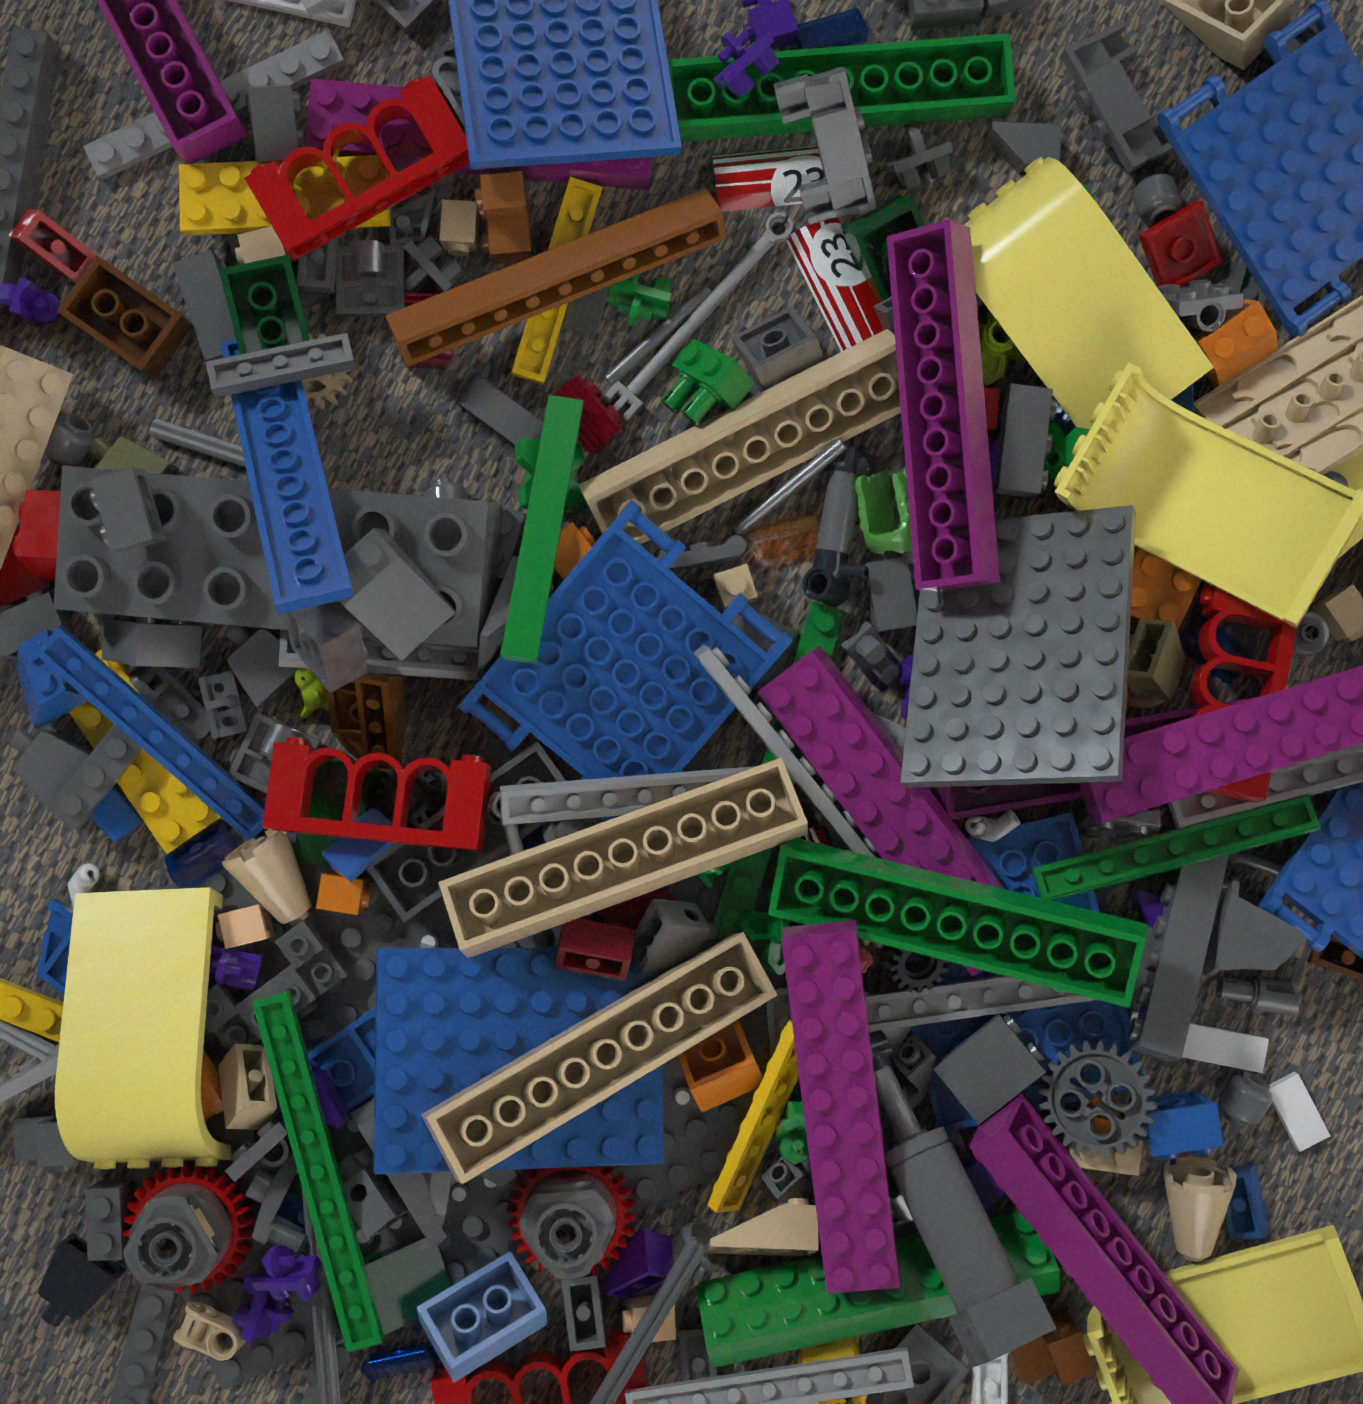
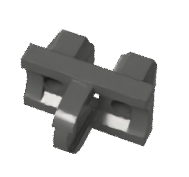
(934, 156)
(421, 257)
(872, 655)
(222, 691)

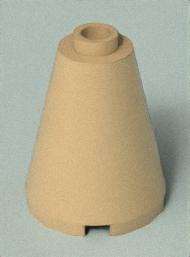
(271, 876)
(1197, 1203)

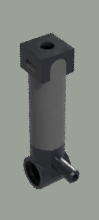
(837, 529)

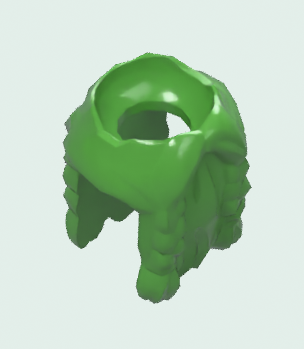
(877, 512)

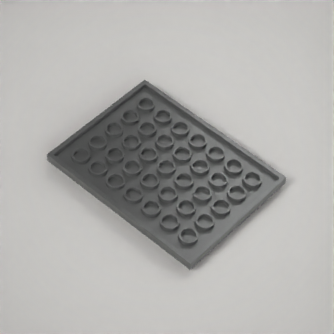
(1028, 669)

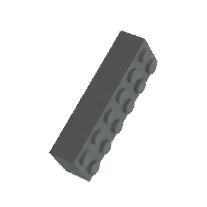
(412, 872)

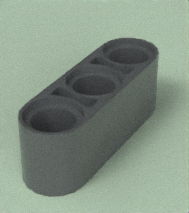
(498, 412)

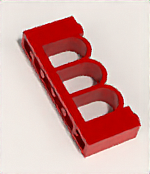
(419, 104)
(1275, 671)
(292, 787)
(462, 1391)

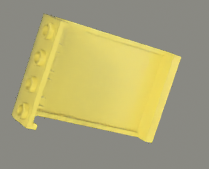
(1075, 293)
(1211, 499)
(136, 1029)
(1276, 1309)

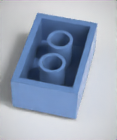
(482, 1316)

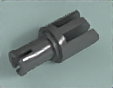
(1261, 994)

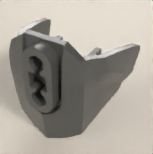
(1246, 934)

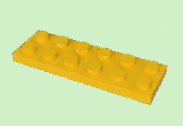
(219, 200)
(158, 796)

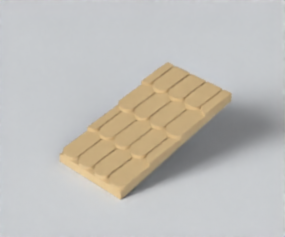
(1301, 396)

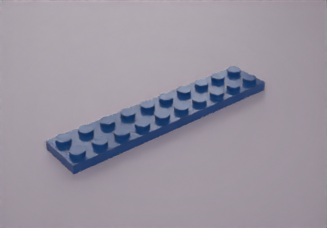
(290, 495)

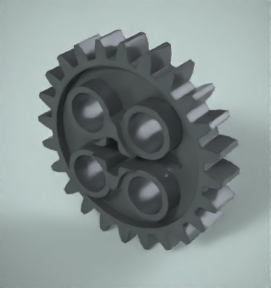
(1079, 1124)

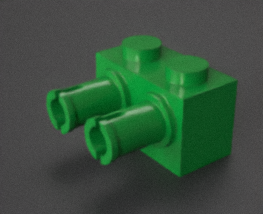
(712, 376)

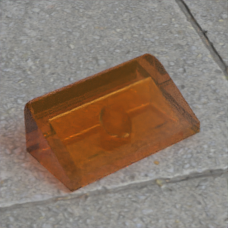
(784, 540)

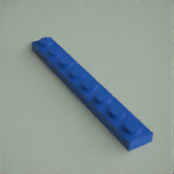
(152, 731)

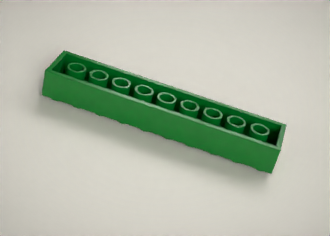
(886, 80)
(961, 920)
(790, 1308)

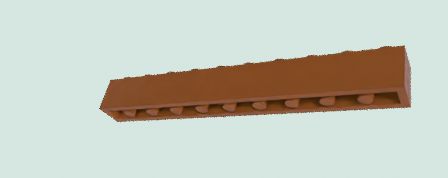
(556, 277)

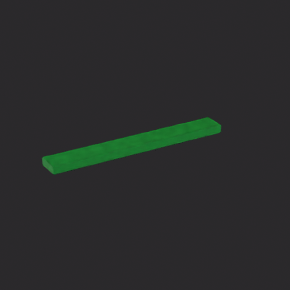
(542, 530)
(1176, 848)

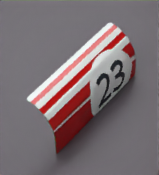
(765, 177)
(836, 282)

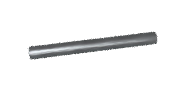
(657, 335)
(790, 487)

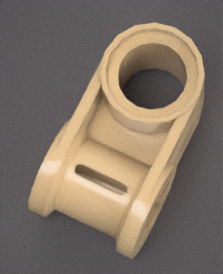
(203, 1331)

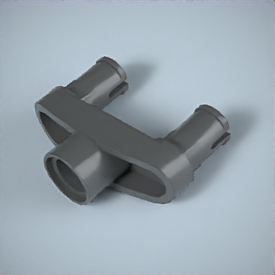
(270, 1191)

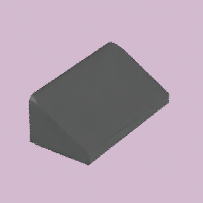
(585, 313)

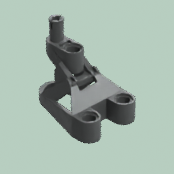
(423, 1193)

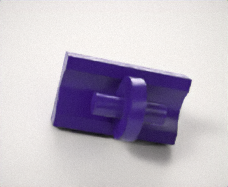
(758, 53)
(30, 302)
(235, 967)
(288, 1274)
(263, 1314)

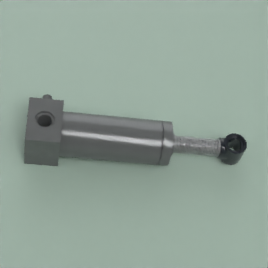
(990, 1301)

